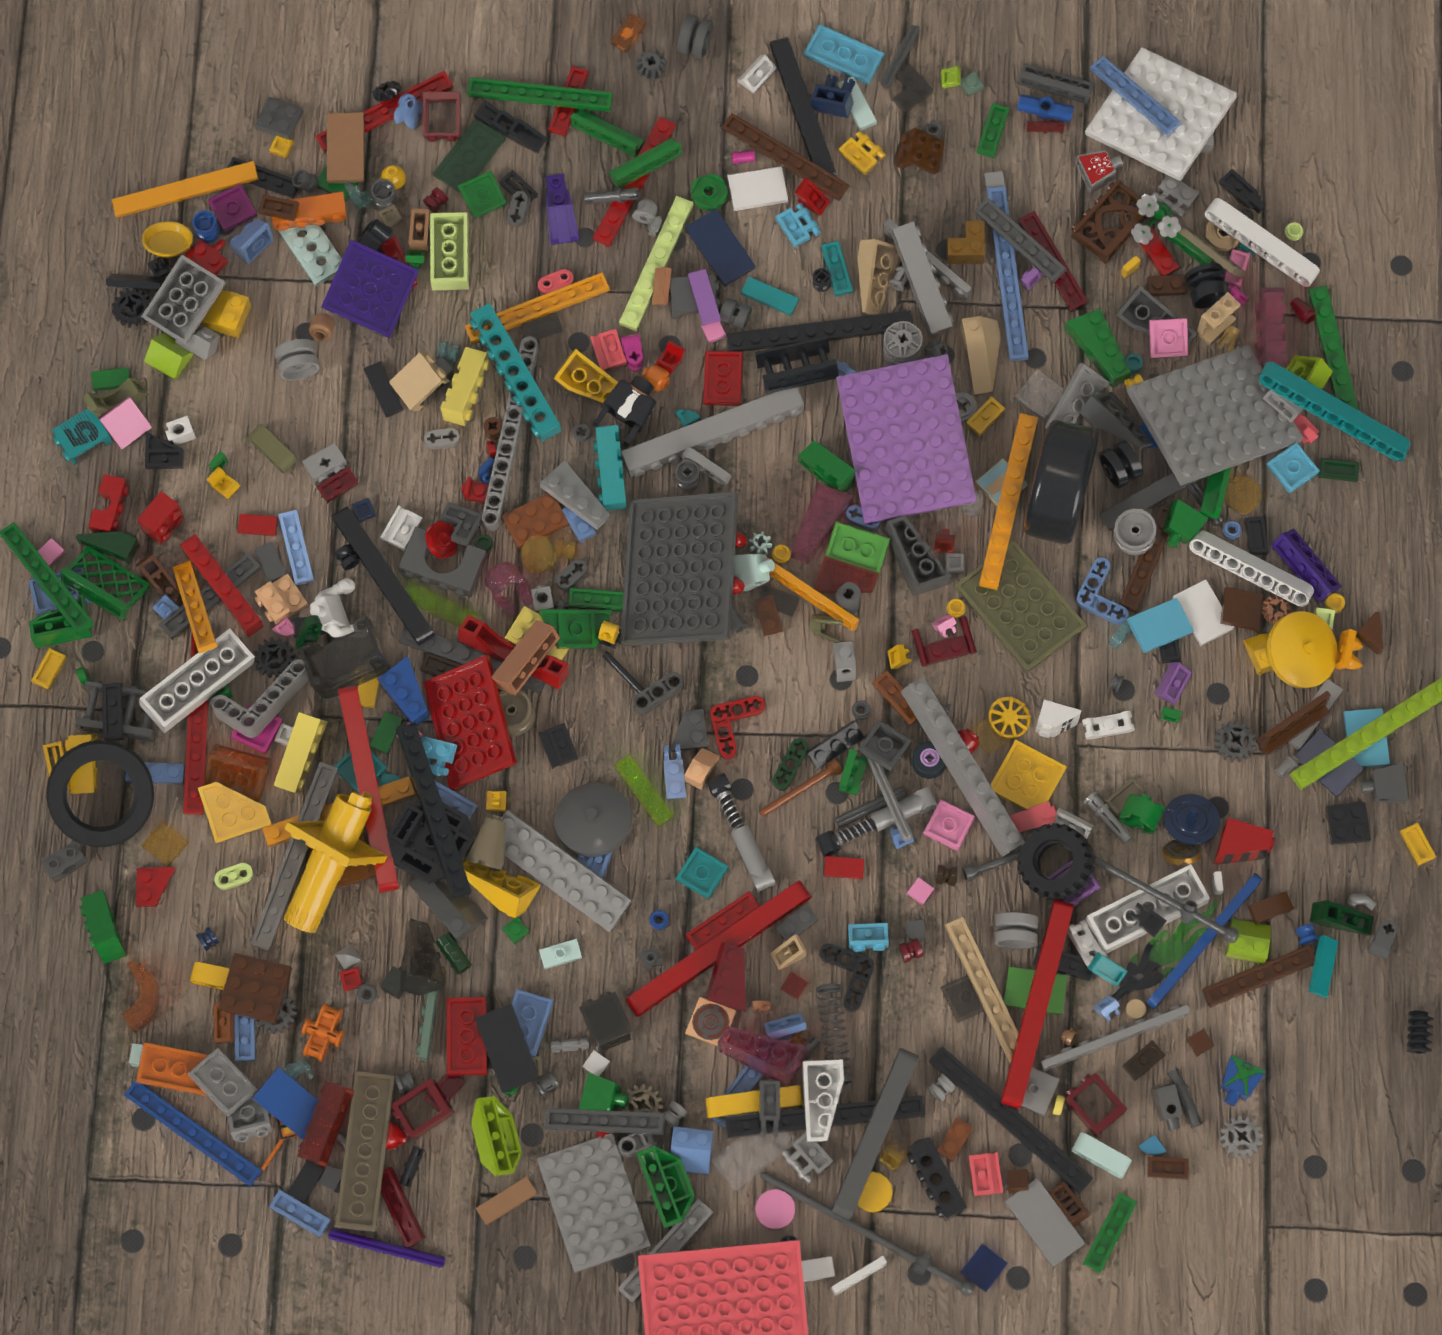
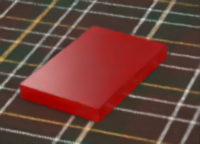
(723, 378)

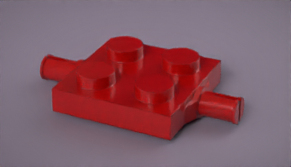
(208, 256)

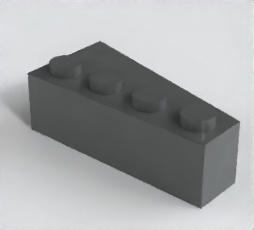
(916, 561)

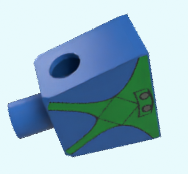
(1240, 1079)

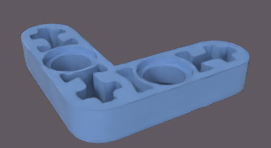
(1095, 599)

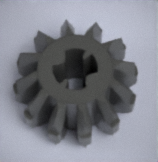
(657, 61)

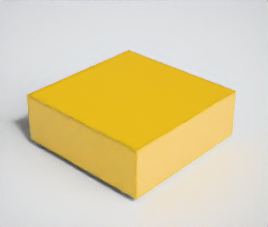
(281, 146)
(1130, 267)

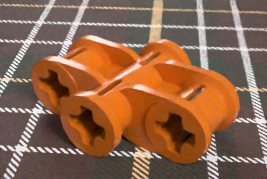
(323, 1032)

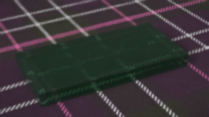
(469, 155)

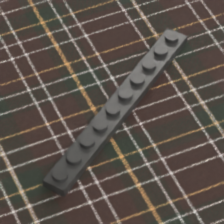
(293, 859)

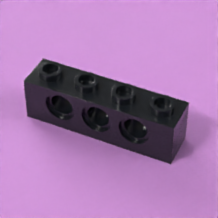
(926, 1149)

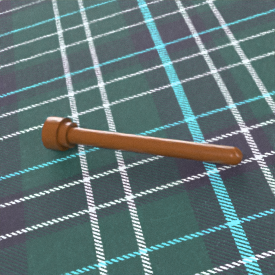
(832, 768)

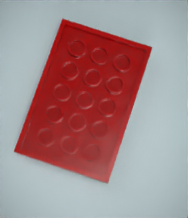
(471, 715)

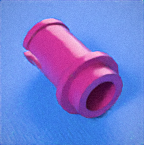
(741, 157)
(1238, 294)

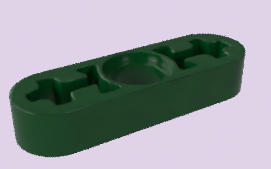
(309, 631)
(801, 754)

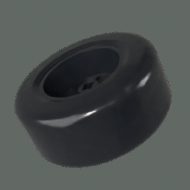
(1060, 481)

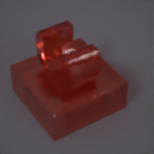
(944, 542)

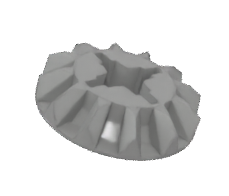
(970, 408)

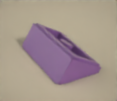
(1173, 682)

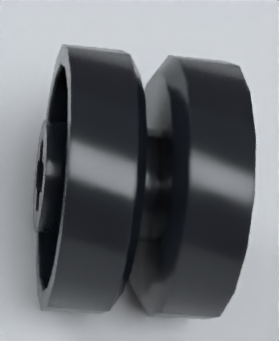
(1120, 464)

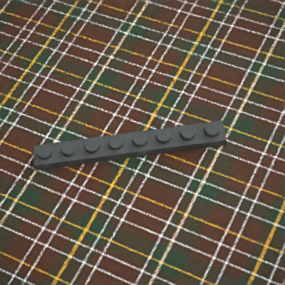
(460, 654)

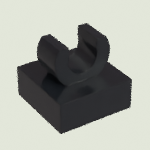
(160, 267)

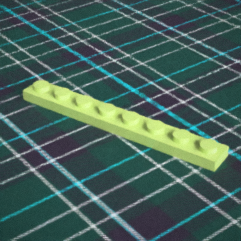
(657, 259)

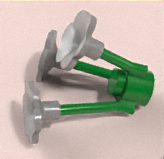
(1151, 207)

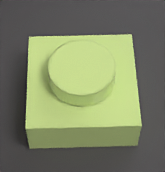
(1326, 614)

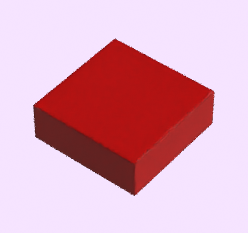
(351, 979)

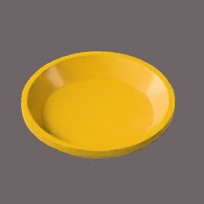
(167, 239)

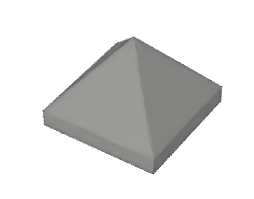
(348, 957)

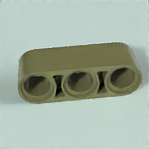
(272, 448)

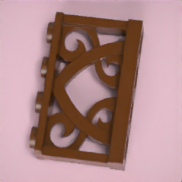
(1110, 245)

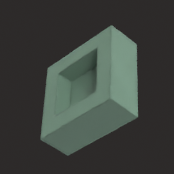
(971, 84)

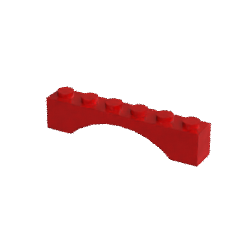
(222, 585)
(483, 638)

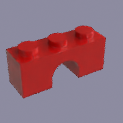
(108, 519)

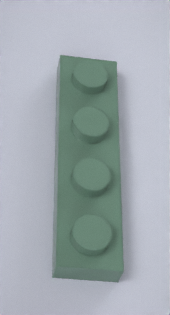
(426, 1029)

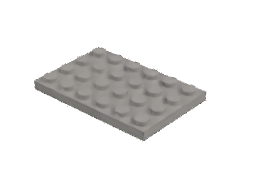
(593, 1203)

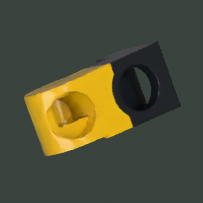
(609, 634)

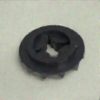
(386, 91)

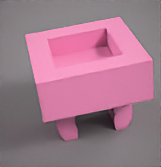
(943, 624)

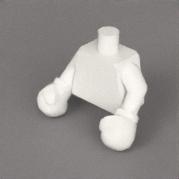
(331, 610)

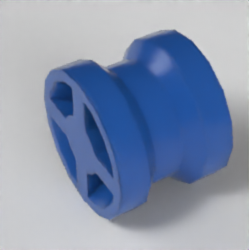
(1306, 934)

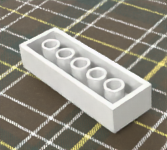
(196, 681)
(1113, 925)

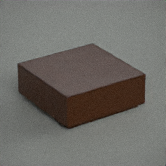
(1200, 1042)
(1018, 1180)

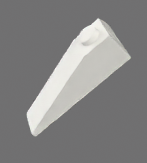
(821, 1093)

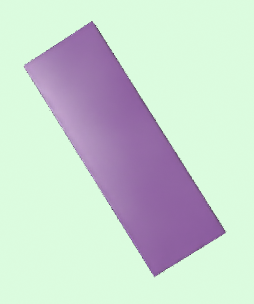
(704, 297)

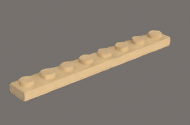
(983, 985)

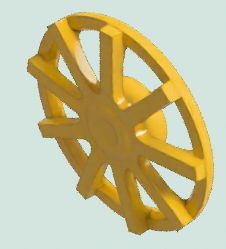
(1009, 717)

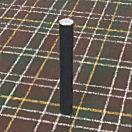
(622, 671)

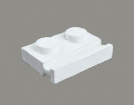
(401, 528)

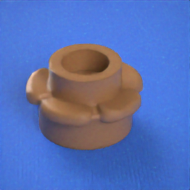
(1069, 1037)

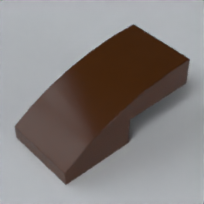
(1270, 907)

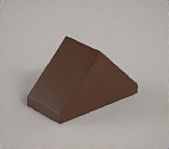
(1371, 634)

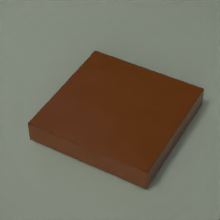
(1241, 609)

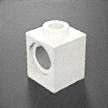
(185, 436)

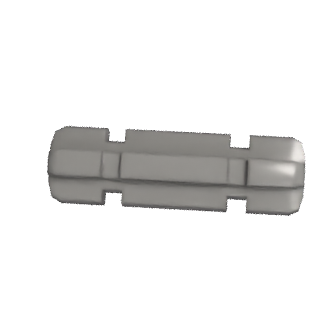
(570, 1045)

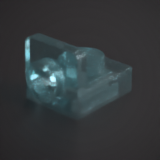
(358, 198)

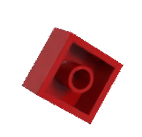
(161, 518)

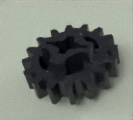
(123, 307)
(278, 650)

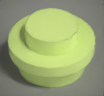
(1293, 231)

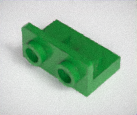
(852, 773)

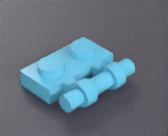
(793, 228)
(440, 751)

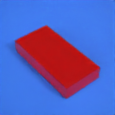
(257, 525)
(844, 867)

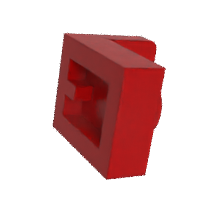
(474, 490)

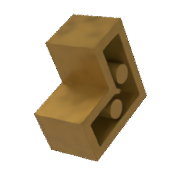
(968, 249)

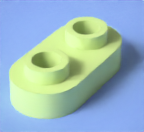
(233, 874)

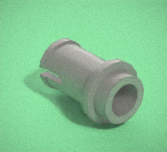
(1290, 763)

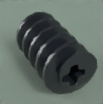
(1418, 1032)

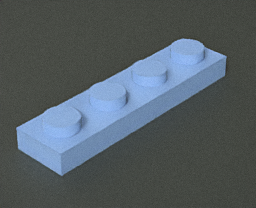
(296, 547)

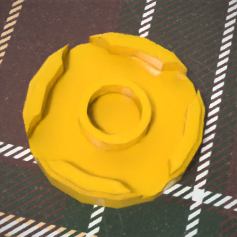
(876, 1193)

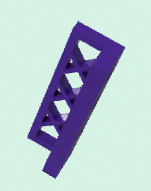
(1304, 565)

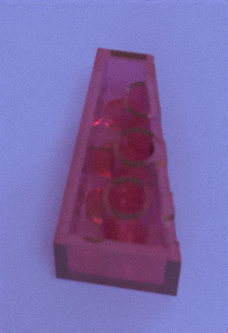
(1271, 327)
(819, 521)
(763, 1054)

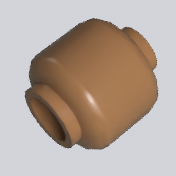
(321, 327)

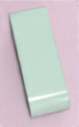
(1101, 1155)

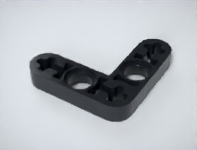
(854, 967)

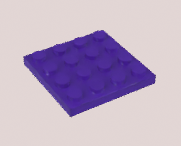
(369, 289)

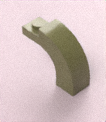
(104, 403)

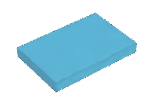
(1160, 625)
(1375, 755)

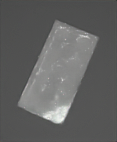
(750, 1156)

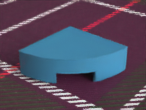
(1152, 1146)

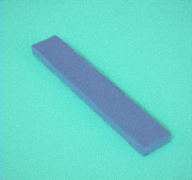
(1135, 95)
(745, 1082)

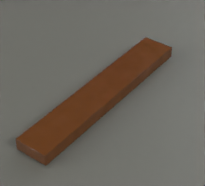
(1145, 566)
(1259, 976)

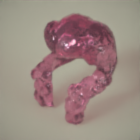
(502, 575)

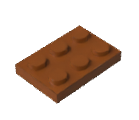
(534, 518)

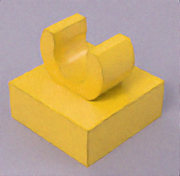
(897, 656)
(496, 801)

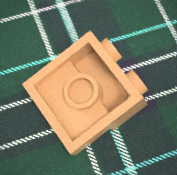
(280, 599)

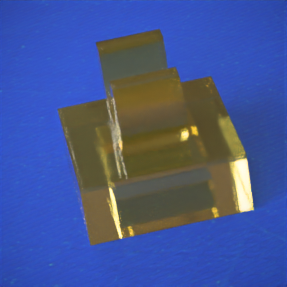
(892, 1157)

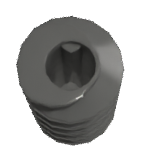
(848, 597)

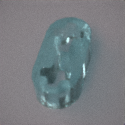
(1120, 634)

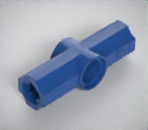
(1034, 106)

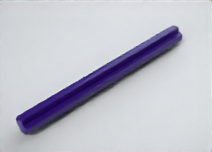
(387, 1248)

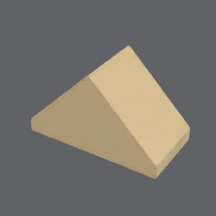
(789, 952)

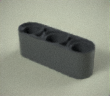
(662, 685)

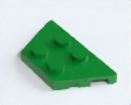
(576, 627)

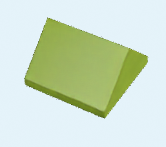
(167, 356)

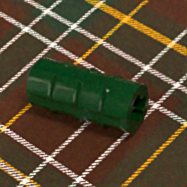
(453, 953)

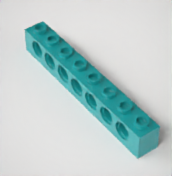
(486, 316)

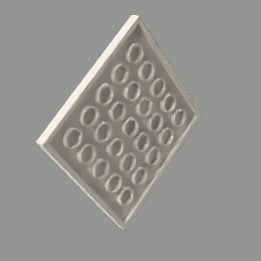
(1186, 95)

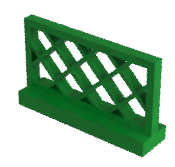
(95, 591)

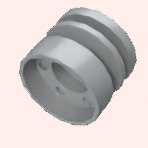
(897, 352)

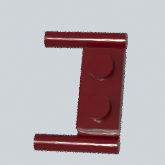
(945, 649)

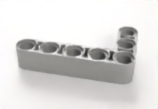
(282, 689)

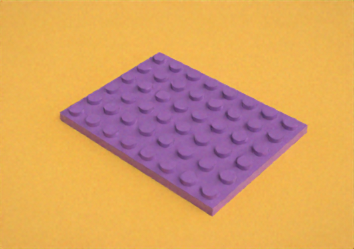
(906, 439)

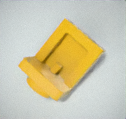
(222, 483)

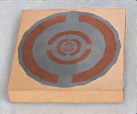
(709, 1021)

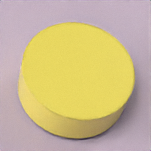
(1058, 1105)

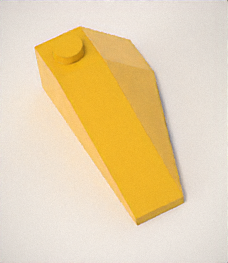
(584, 377)
(1257, 650)
(504, 891)

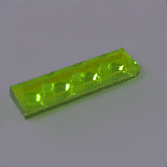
(438, 605)
(644, 791)

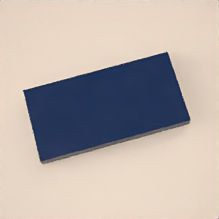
(720, 247)

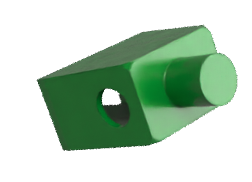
(1182, 523)
(602, 1094)

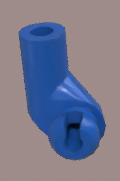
(484, 470)

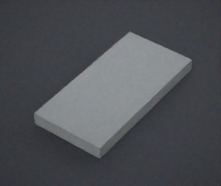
(1045, 1223)

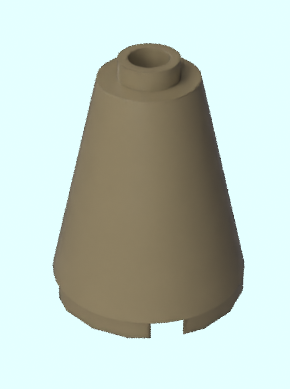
(489, 844)

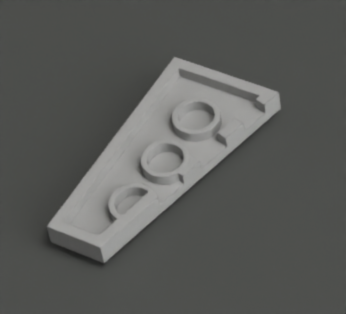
(1079, 390)

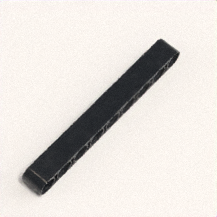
(801, 104)
(383, 576)

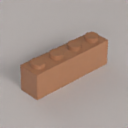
(525, 657)

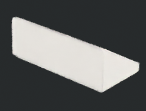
(757, 73)
(1074, 822)

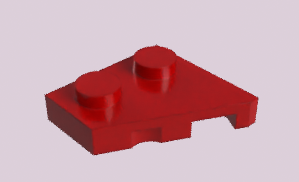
(151, 884)

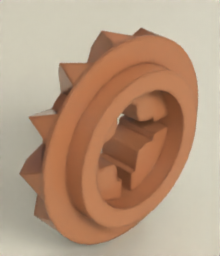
(1267, 609)

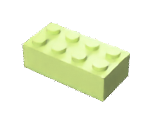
(449, 251)

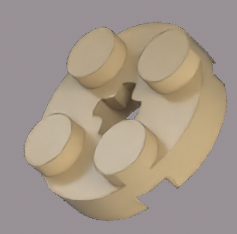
(1222, 243)

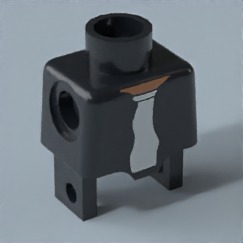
(629, 404)

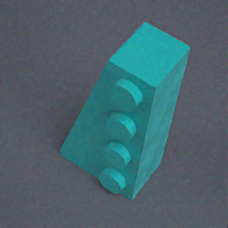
(610, 468)

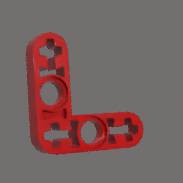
(724, 722)

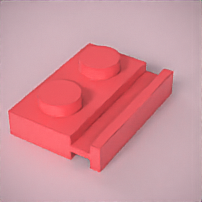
(608, 350)
(985, 1174)

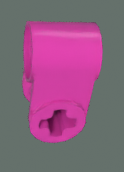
(632, 350)

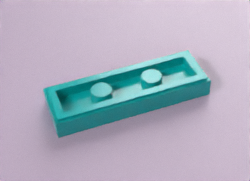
(836, 265)
(770, 296)
(1323, 966)

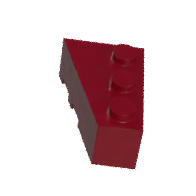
(728, 978)

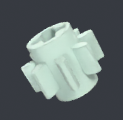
(757, 539)

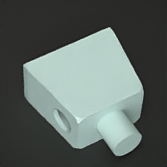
(753, 569)

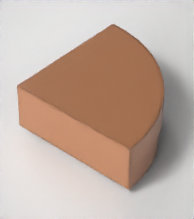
(760, 1006)

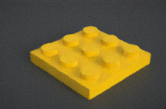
(1027, 776)

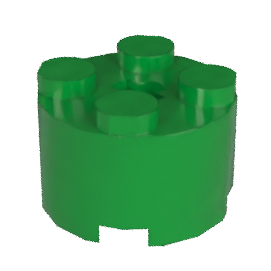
(1141, 813)

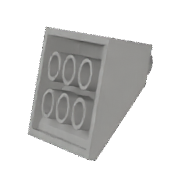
(183, 299)

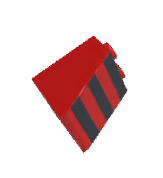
(1243, 842)

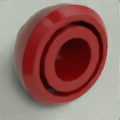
(395, 1136)

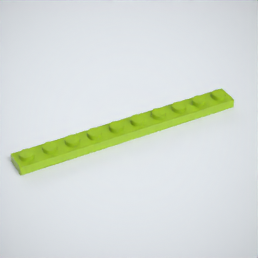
(1368, 735)

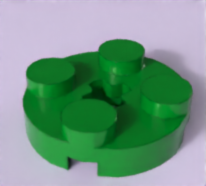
(709, 182)

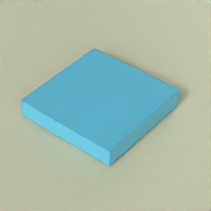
(1293, 467)

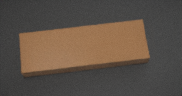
(506, 1201)

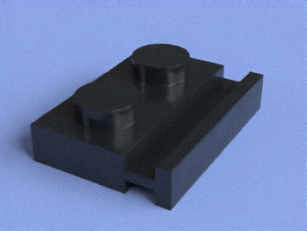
(558, 745)

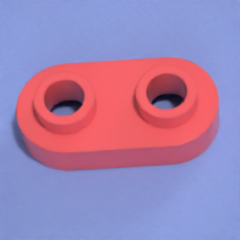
(555, 281)

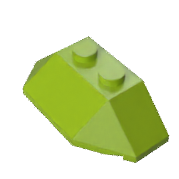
(495, 1136)

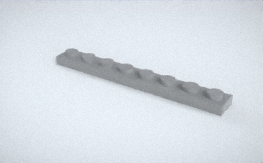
(1122, 1033)

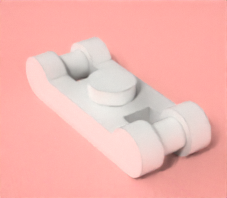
(1108, 725)
(1086, 943)

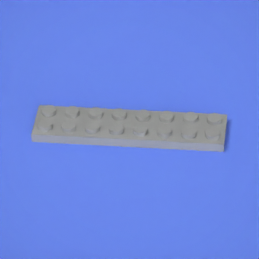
(563, 873)

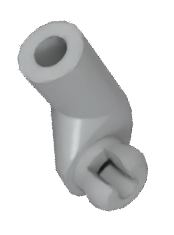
(1361, 898)

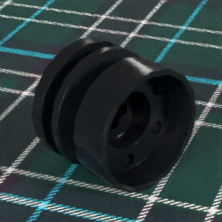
(1206, 285)

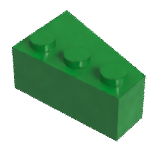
(827, 467)
(53, 628)
(101, 926)

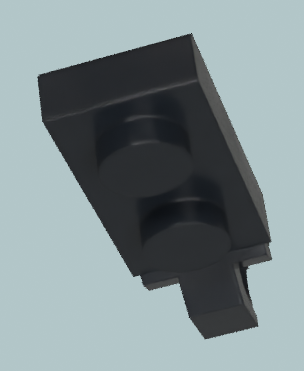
(1242, 191)

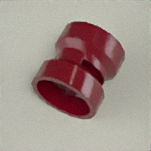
(435, 200)
(910, 950)

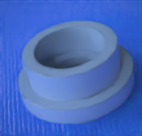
(1234, 525)

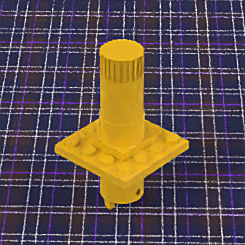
(334, 848)

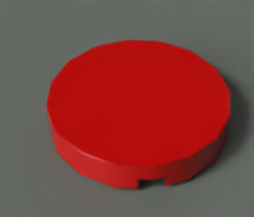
(439, 540)

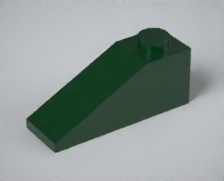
(113, 544)
(1341, 918)

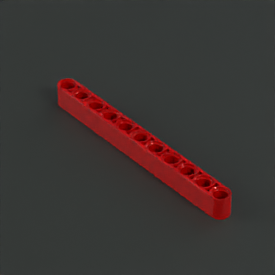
(367, 782)
(706, 956)
(1037, 1003)

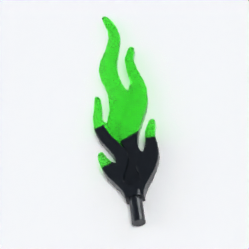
(1155, 956)

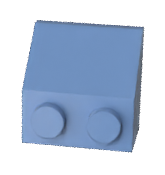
(252, 240)
(693, 1148)

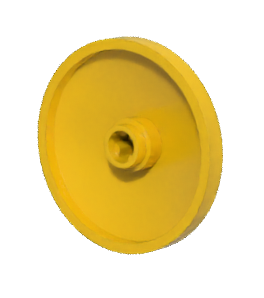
(1302, 649)

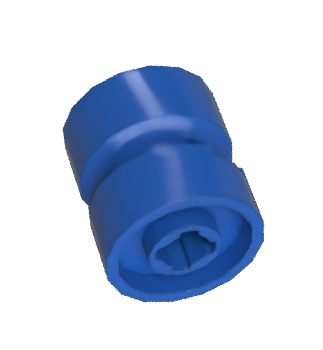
(206, 226)

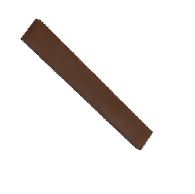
(785, 156)

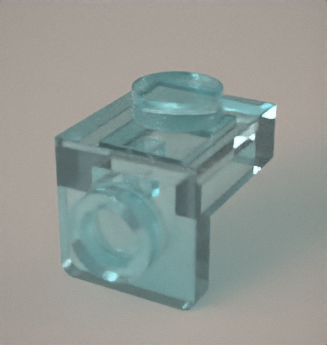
(298, 1067)

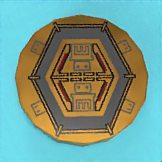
(1178, 853)

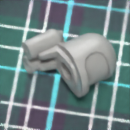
(646, 214)

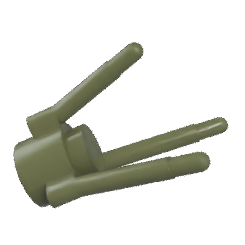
(819, 623)

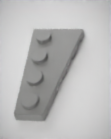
(574, 494)

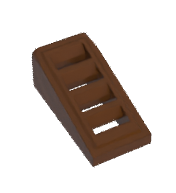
(1079, 1217)

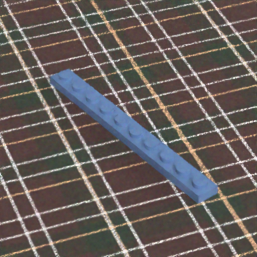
(1009, 285)

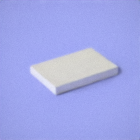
(757, 188)
(1203, 612)

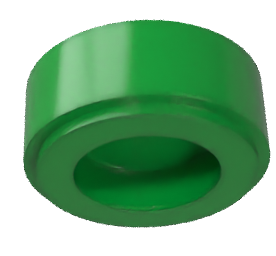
(83, 675)

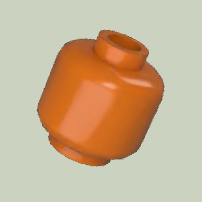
(657, 377)

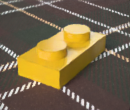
(985, 416)

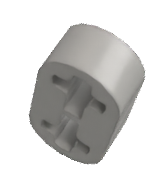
(442, 438)

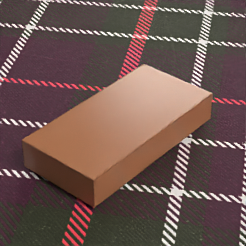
(661, 286)

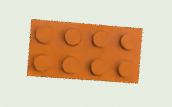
(168, 1068)

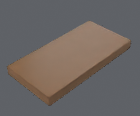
(345, 147)

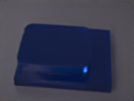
(983, 1268)

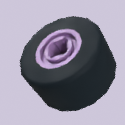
(924, 764)

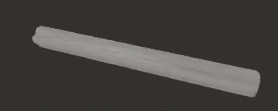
(891, 800)

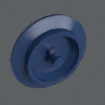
(1191, 819)

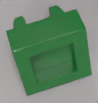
(415, 257)

